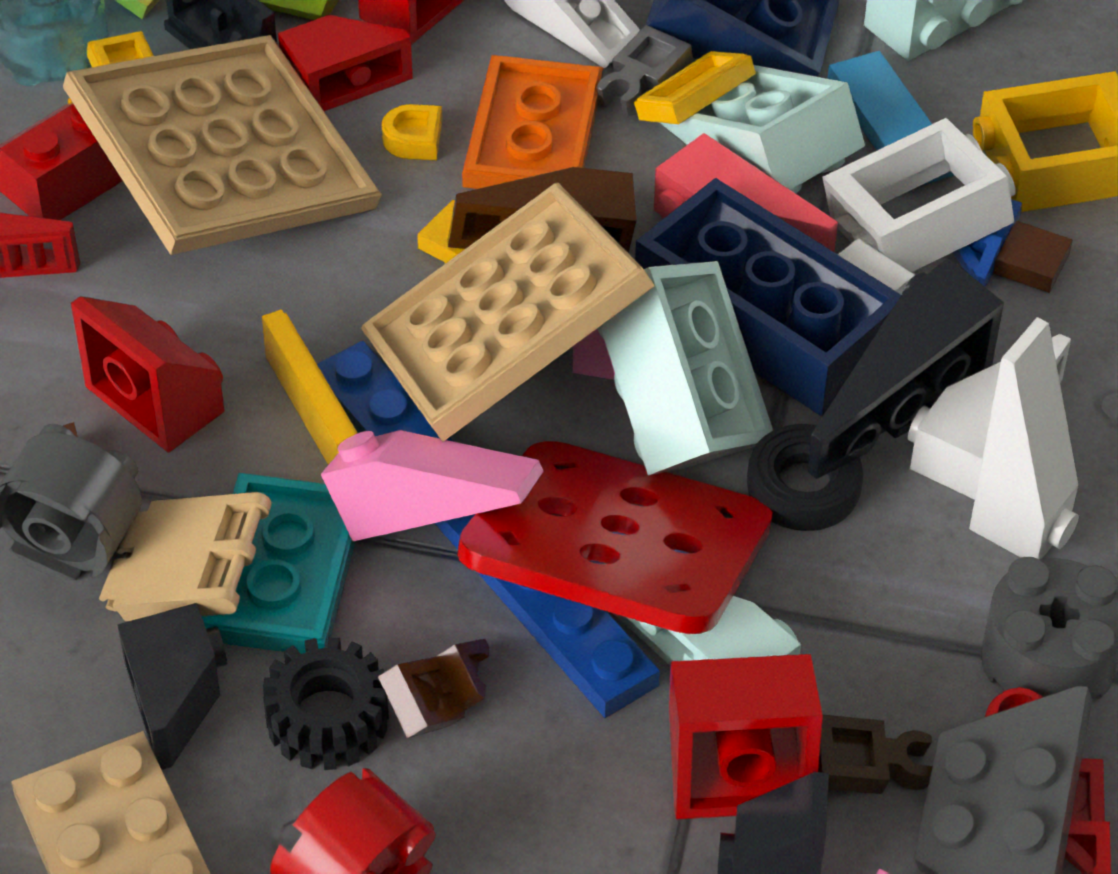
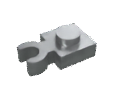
(642, 66)

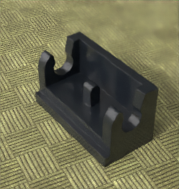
(218, 21)

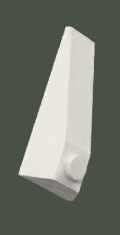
(1028, 458)

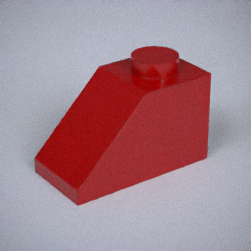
(347, 58)

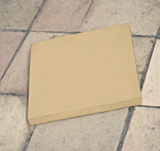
(220, 143)
(504, 309)

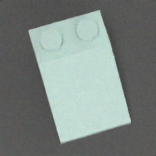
(782, 124)

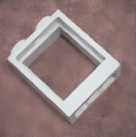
(937, 227)

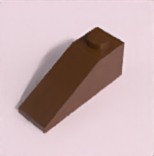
(602, 193)

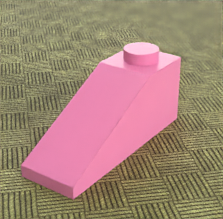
(420, 480)

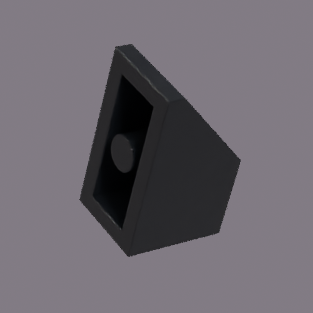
(172, 675)
(779, 831)

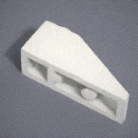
(589, 26)
(954, 431)

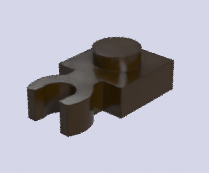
(865, 760)

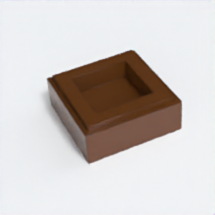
(1032, 256)

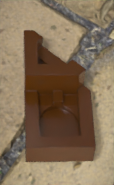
(436, 689)

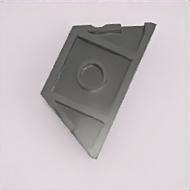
(1005, 789)

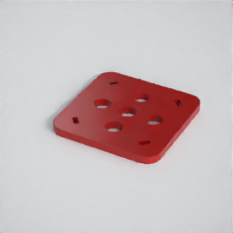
(641, 570)

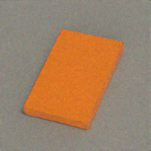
(531, 120)

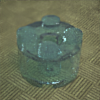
(48, 37)

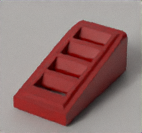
(33, 258)

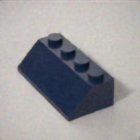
(795, 300)

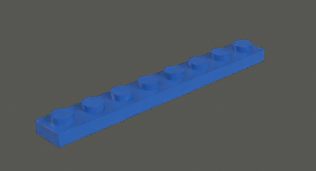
(576, 636)

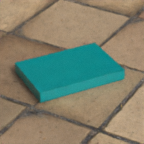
(296, 571)

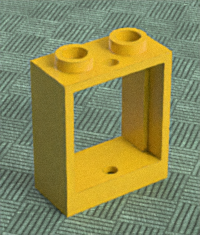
(1047, 105)

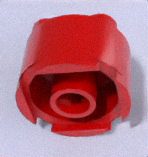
(358, 830)

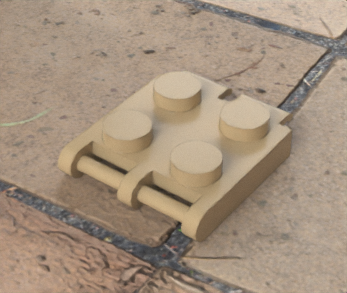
(185, 555)

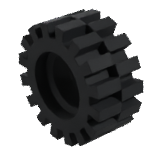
(333, 734)

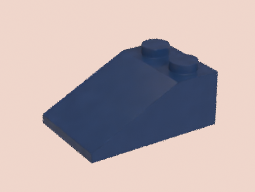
(773, 32)

